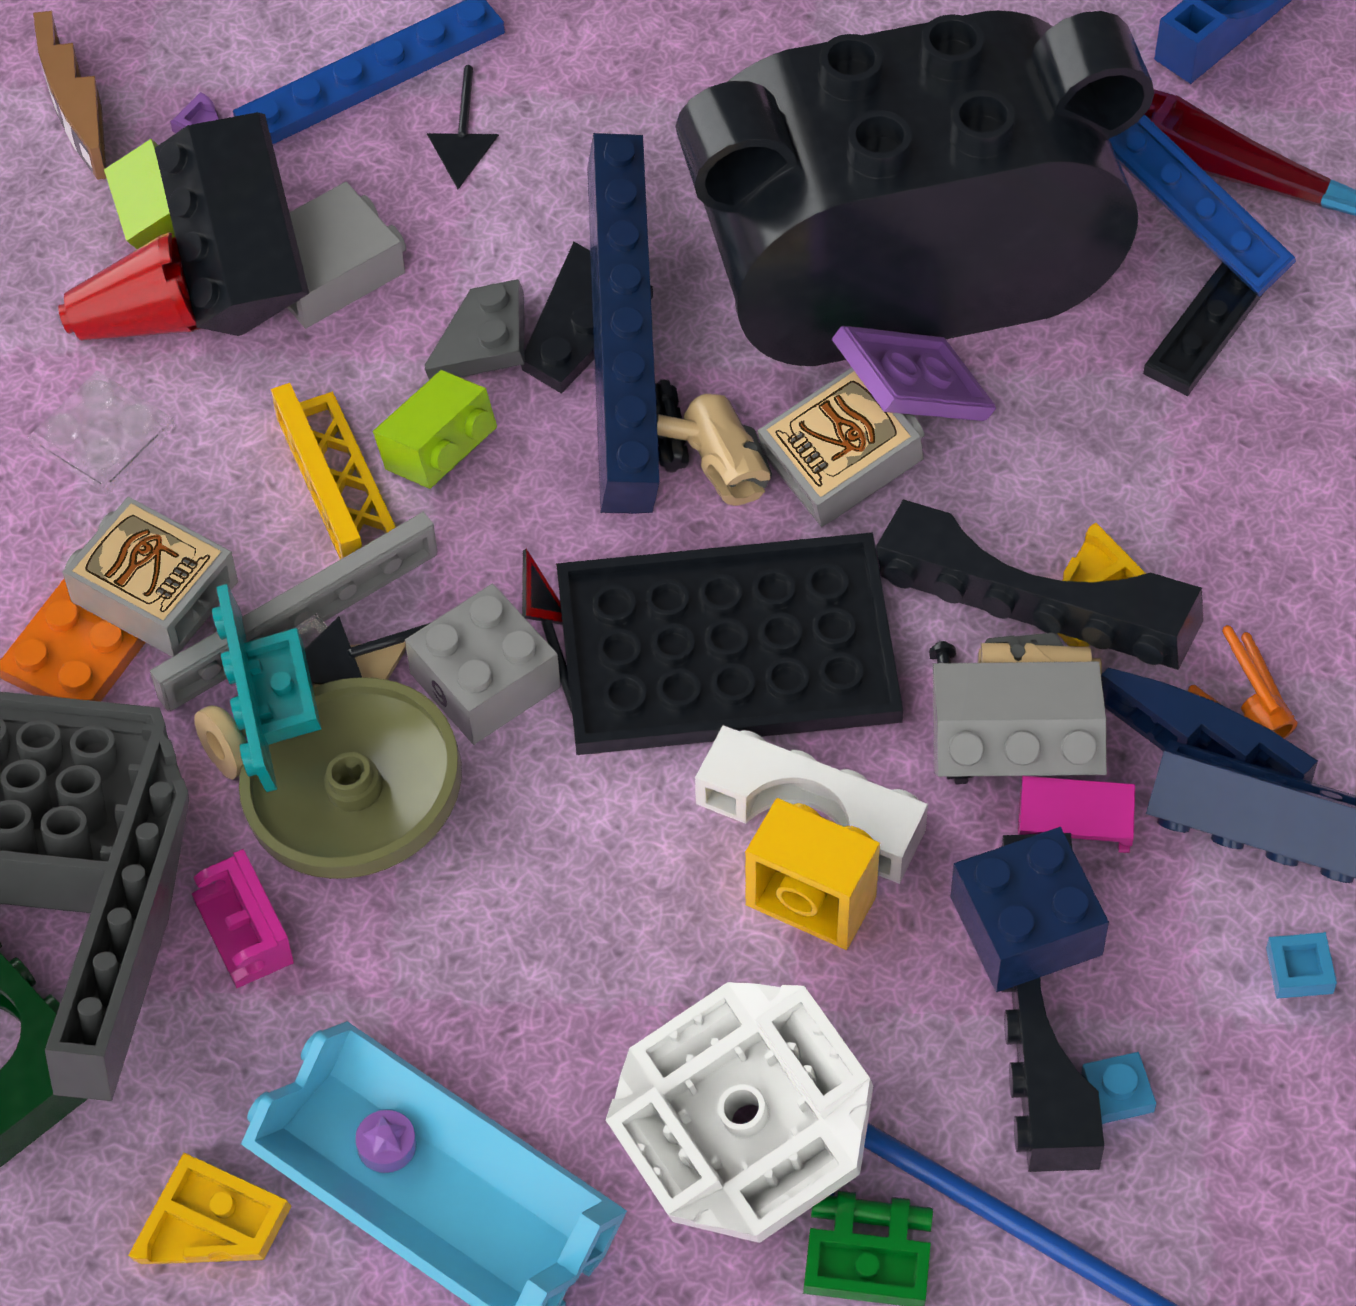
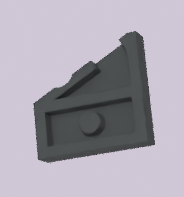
(483, 333)

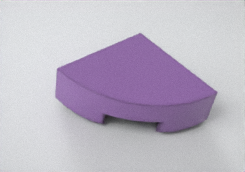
(197, 111)

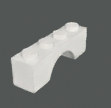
(748, 774)

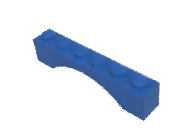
(1205, 31)

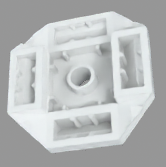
(734, 1052)

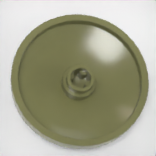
(361, 786)

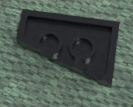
(564, 332)

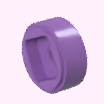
(385, 1141)

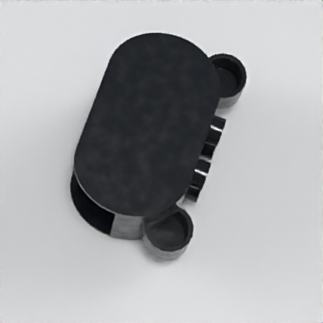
(920, 177)

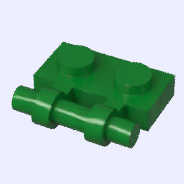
(869, 1265)

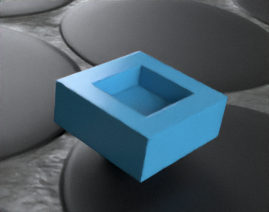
(1301, 965)
(1121, 1087)

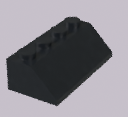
(231, 223)

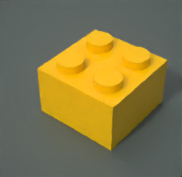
(811, 872)

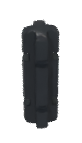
(671, 451)

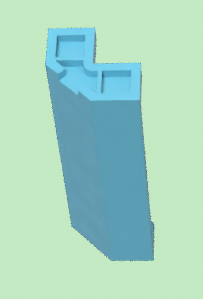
(470, 1204)

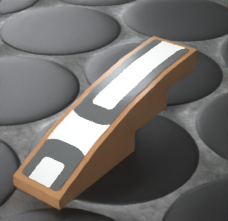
(73, 96)

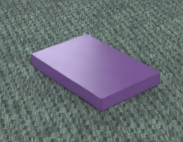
(913, 374)

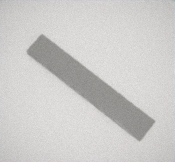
(325, 592)

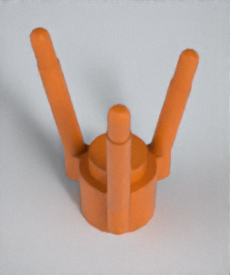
(1266, 705)

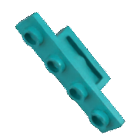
(271, 684)

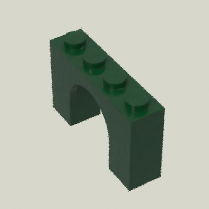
(25, 1081)

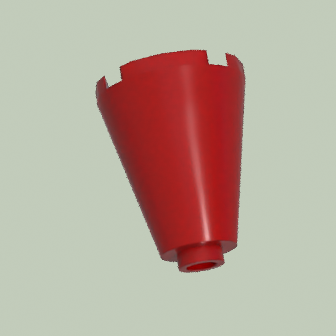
(132, 296)

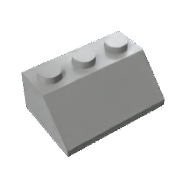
(1018, 719)

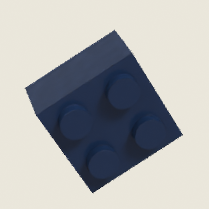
(1028, 909)

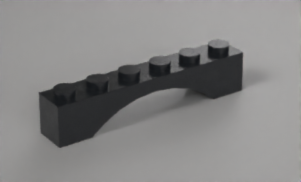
(1134, 615)
(1059, 1106)

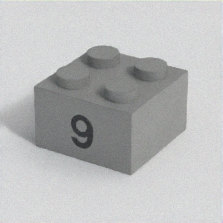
(483, 663)

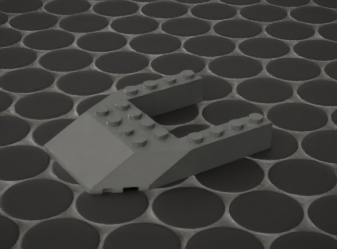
(99, 830)

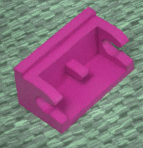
(1079, 807)
(241, 920)

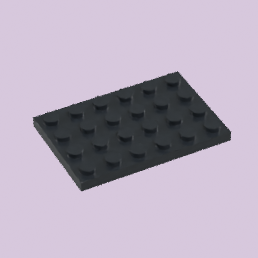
(727, 638)

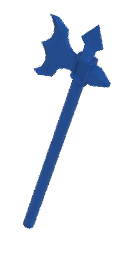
(1011, 1220)

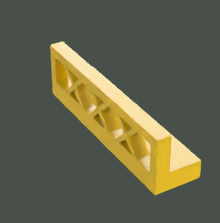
(326, 483)

